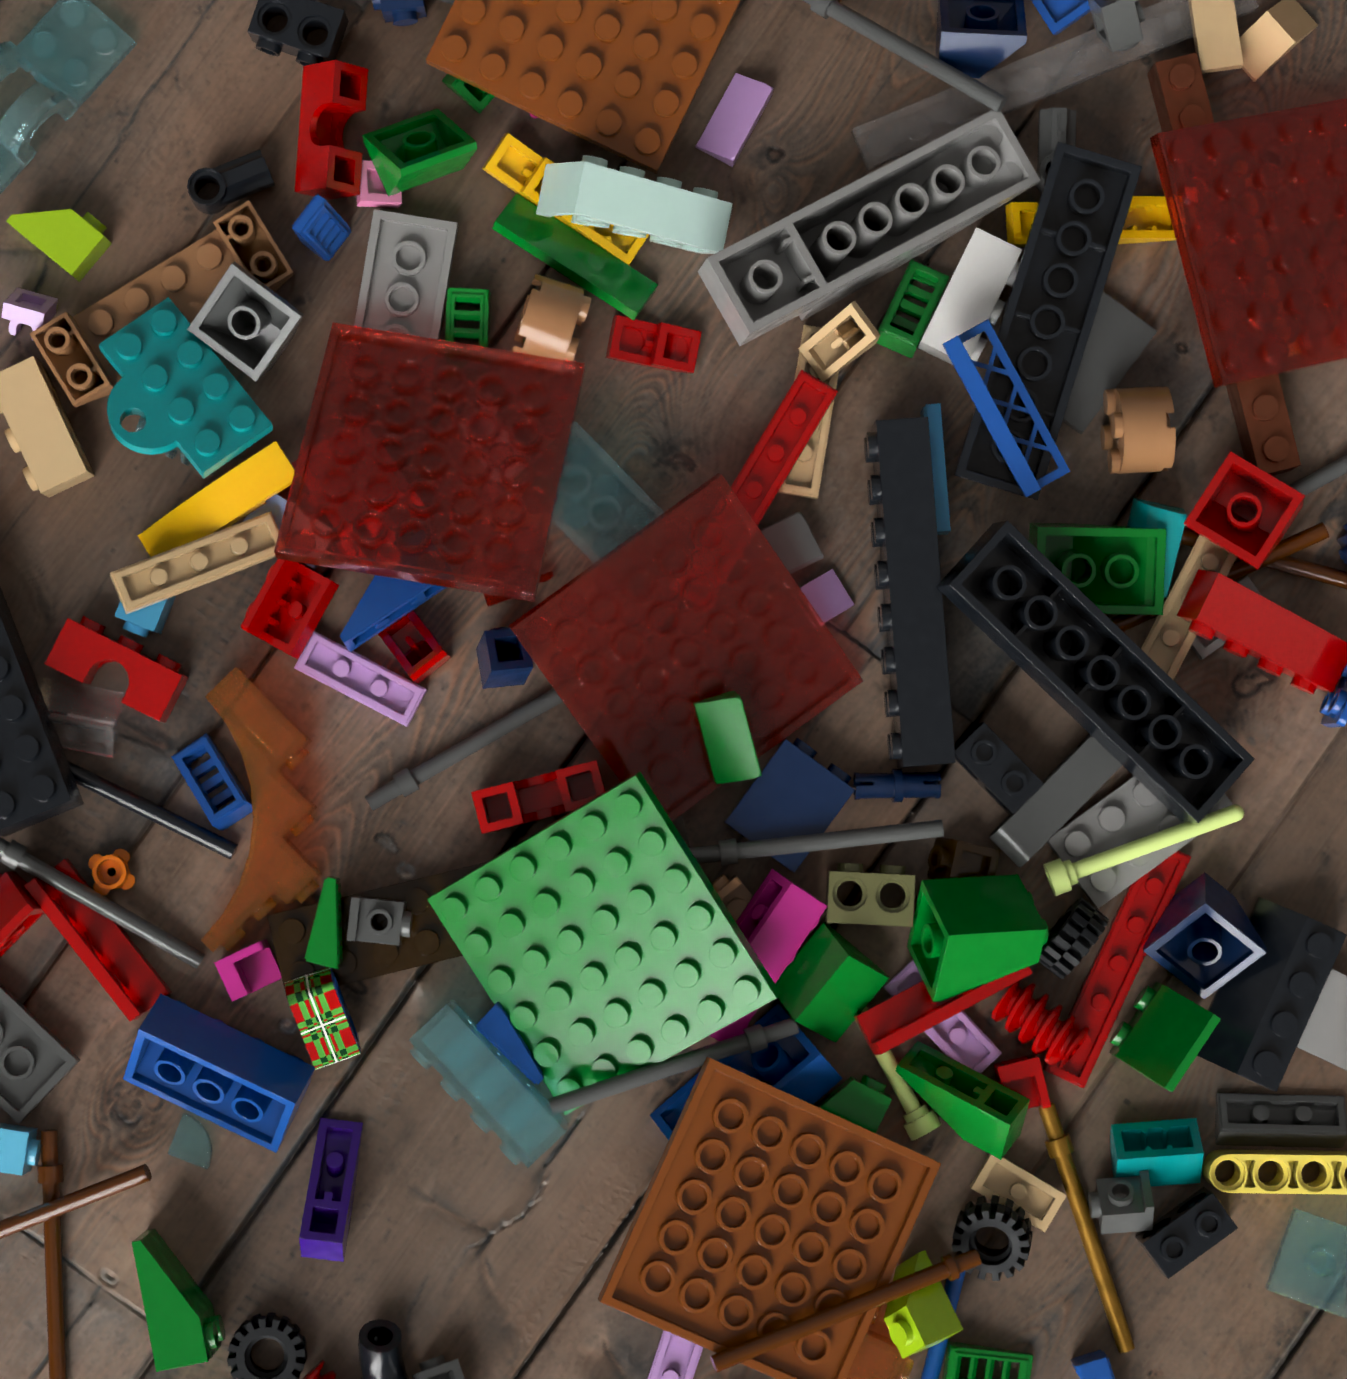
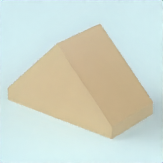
(1274, 36)
(840, 341)

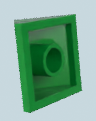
(418, 150)
(829, 983)

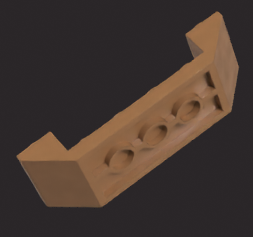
(187, 278)

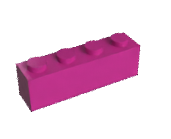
(775, 927)

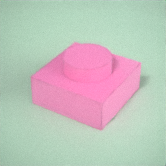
(372, 190)

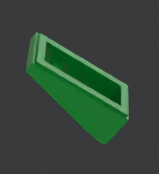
(472, 296)
(900, 333)
(326, 934)
(957, 1350)

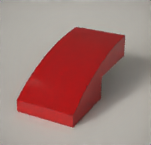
(653, 344)

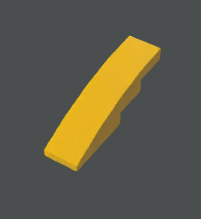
(523, 173)
(1145, 221)
(222, 501)

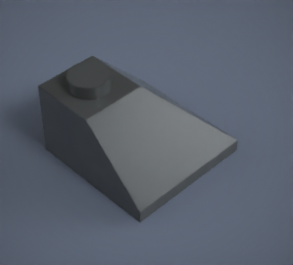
(246, 322)

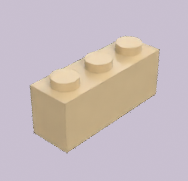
(41, 429)

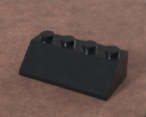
(1273, 997)

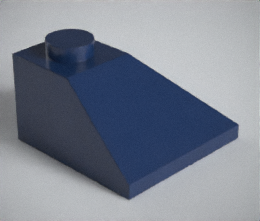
(979, 33)
(1204, 937)

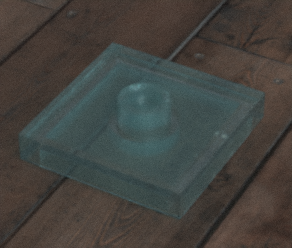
(1312, 1263)

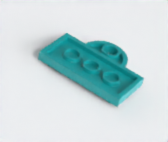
(179, 392)

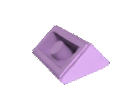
(734, 119)

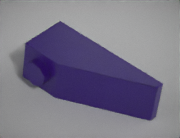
(331, 1190)

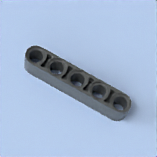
(1056, 801)

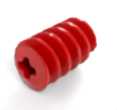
(1039, 1023)

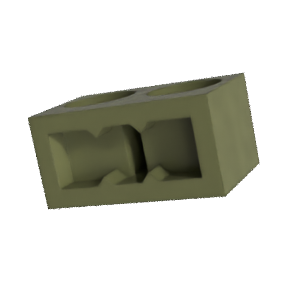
(869, 908)

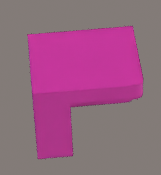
(248, 970)

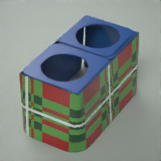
(322, 1018)

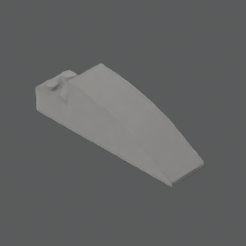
(867, 227)

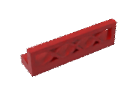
(101, 947)
(915, 1012)

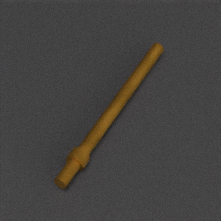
(1060, 1147)

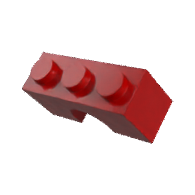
(328, 99)
(85, 649)
(537, 796)

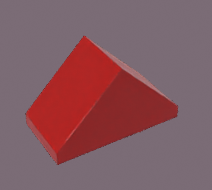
(414, 647)

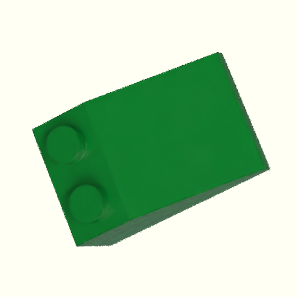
(1109, 564)
(1163, 1035)
(175, 1307)

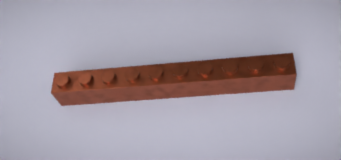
(1257, 403)

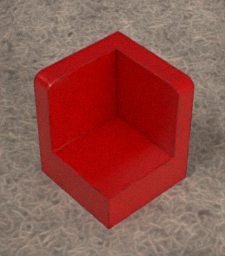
(1024, 1077)

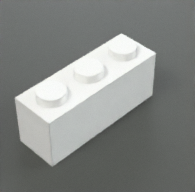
(972, 294)

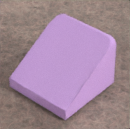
(827, 596)

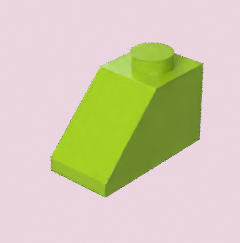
(64, 237)
(921, 1316)

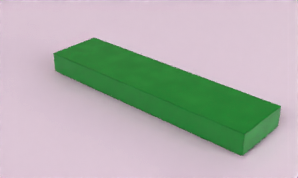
(575, 257)

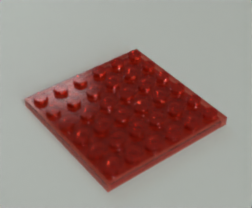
(1263, 236)
(431, 462)
(678, 619)

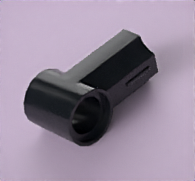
(236, 181)

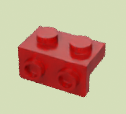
(289, 606)

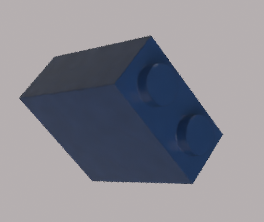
(791, 799)

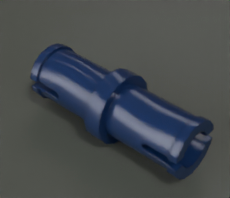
(897, 785)

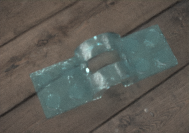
(69, 59)

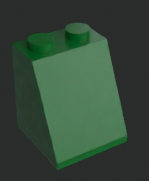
(973, 932)

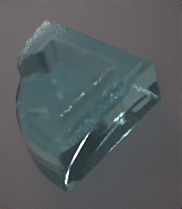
(192, 1142)

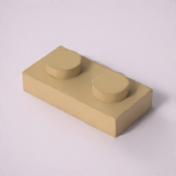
(1026, 1190)

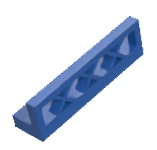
(991, 415)

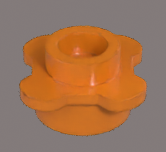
(103, 881)

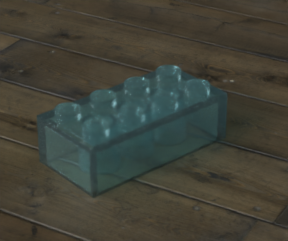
(598, 499)
(489, 1084)

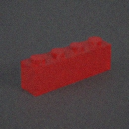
(1265, 631)

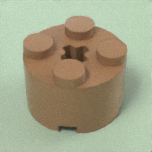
(551, 318)
(1138, 430)

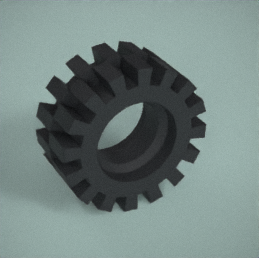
(1072, 937)
(1003, 1218)
(267, 1327)

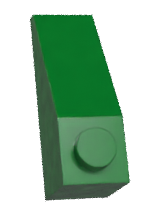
(965, 1099)

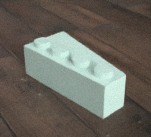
(635, 204)

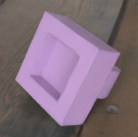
(28, 309)

